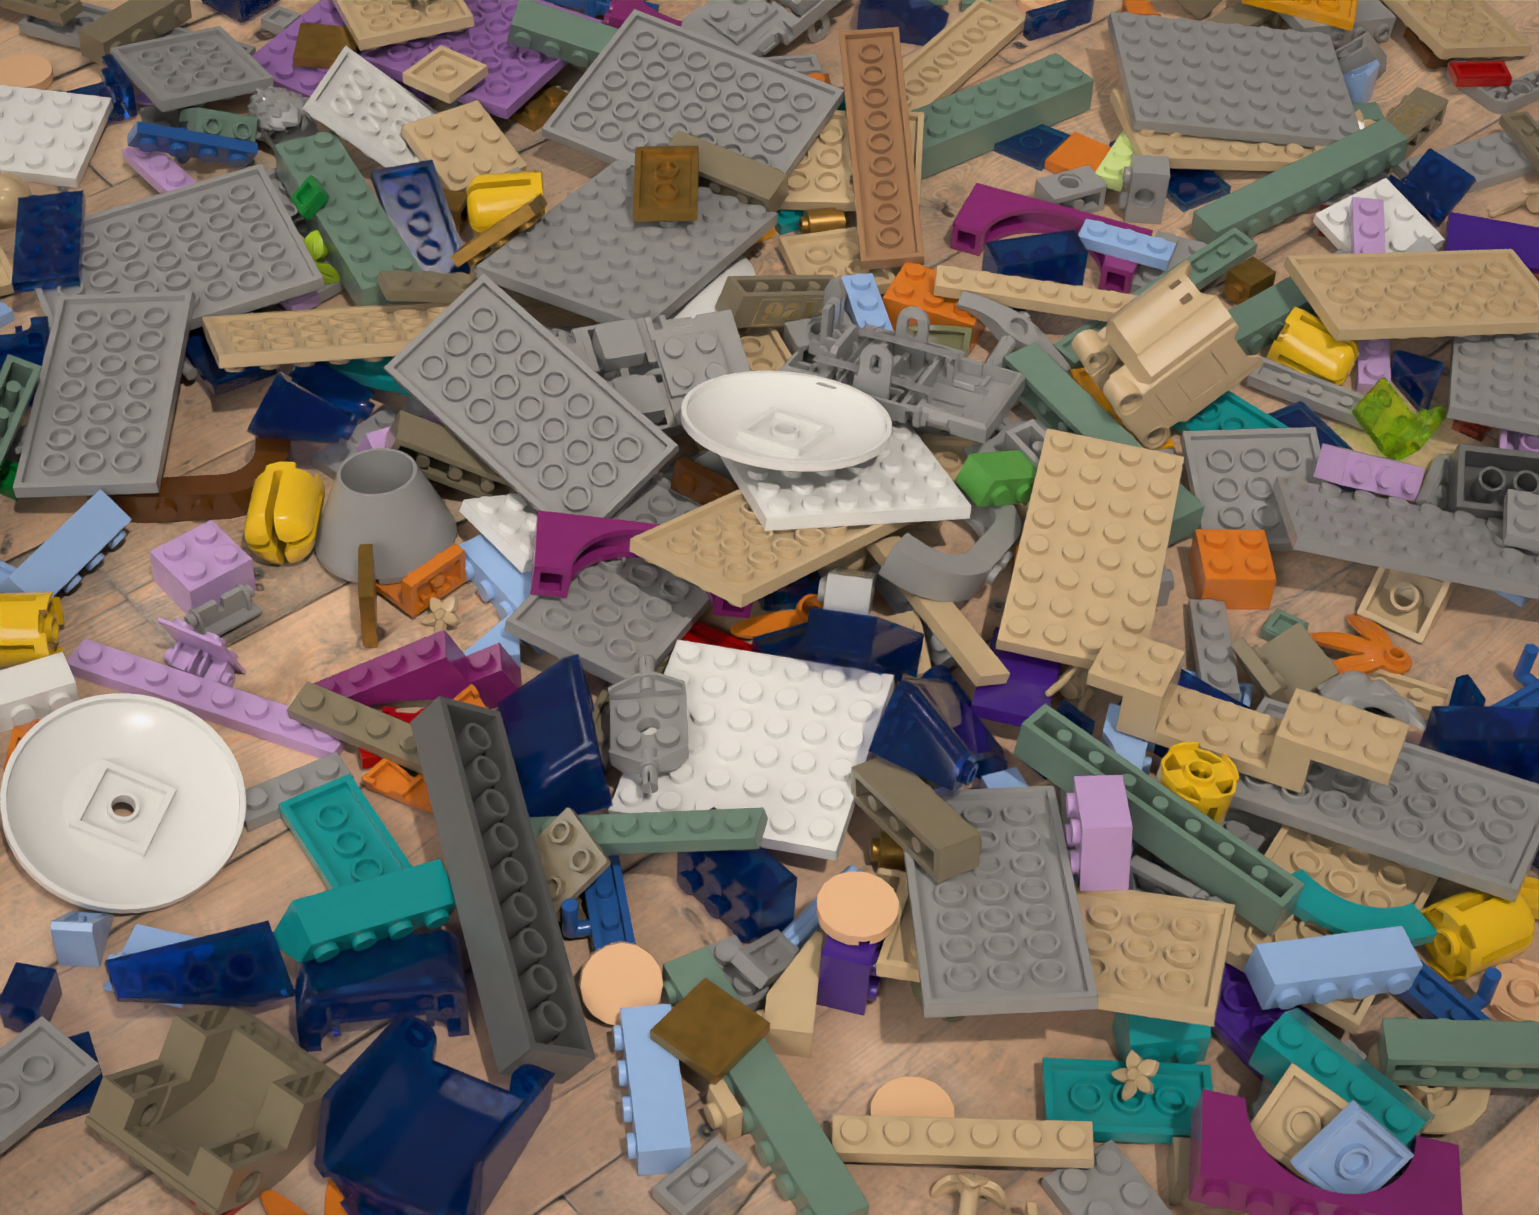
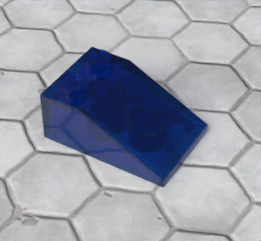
(916, 19)

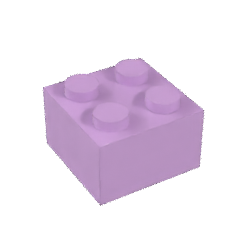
(200, 566)
(1099, 832)

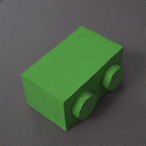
(997, 478)

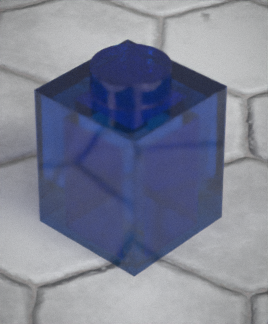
(28, 995)

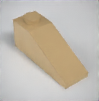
(792, 1002)

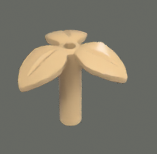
(971, 1188)

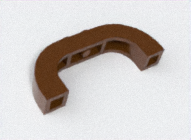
(204, 495)

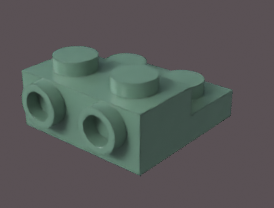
(220, 123)

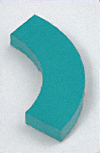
(1346, 916)

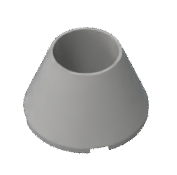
(386, 503)

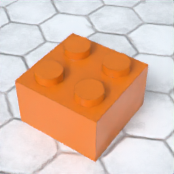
(1233, 568)

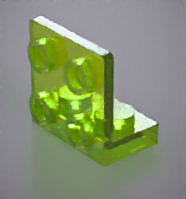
(1393, 424)

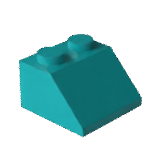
(1160, 1039)

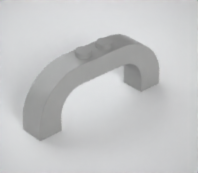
(961, 576)

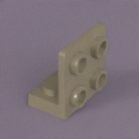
(1285, 664)
(569, 859)

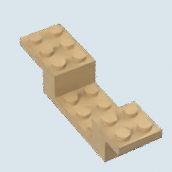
(1255, 742)

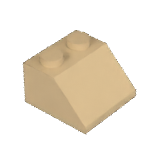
(1406, 602)

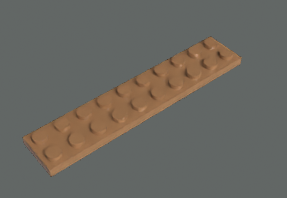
(880, 149)

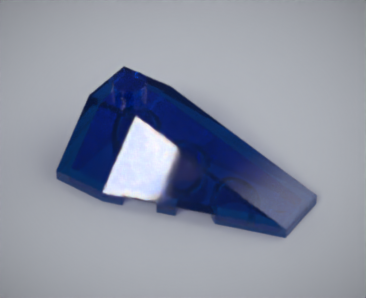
(214, 969)

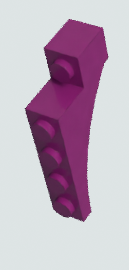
(428, 670)

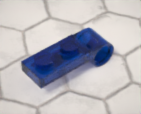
(1057, 18)

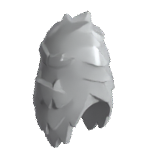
(280, 115)
(1372, 696)

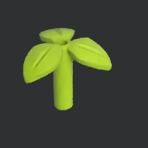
(319, 252)

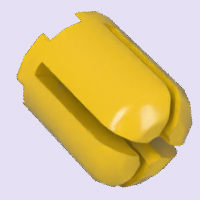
(499, 194)
(1312, 350)
(284, 513)
(29, 626)
(1199, 778)
(1477, 932)

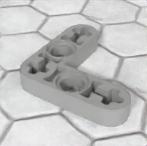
(1503, 98)

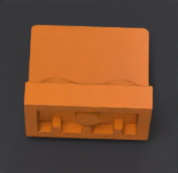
(432, 579)

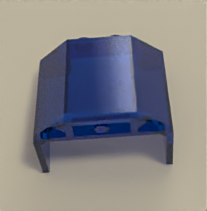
(420, 1134)

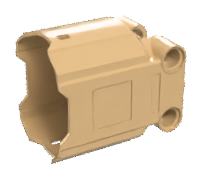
(1165, 356)

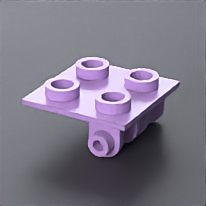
(200, 653)

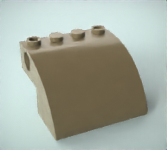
(218, 1109)

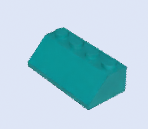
(366, 912)
(1304, 1042)

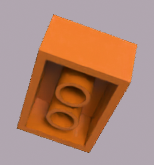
(916, 288)

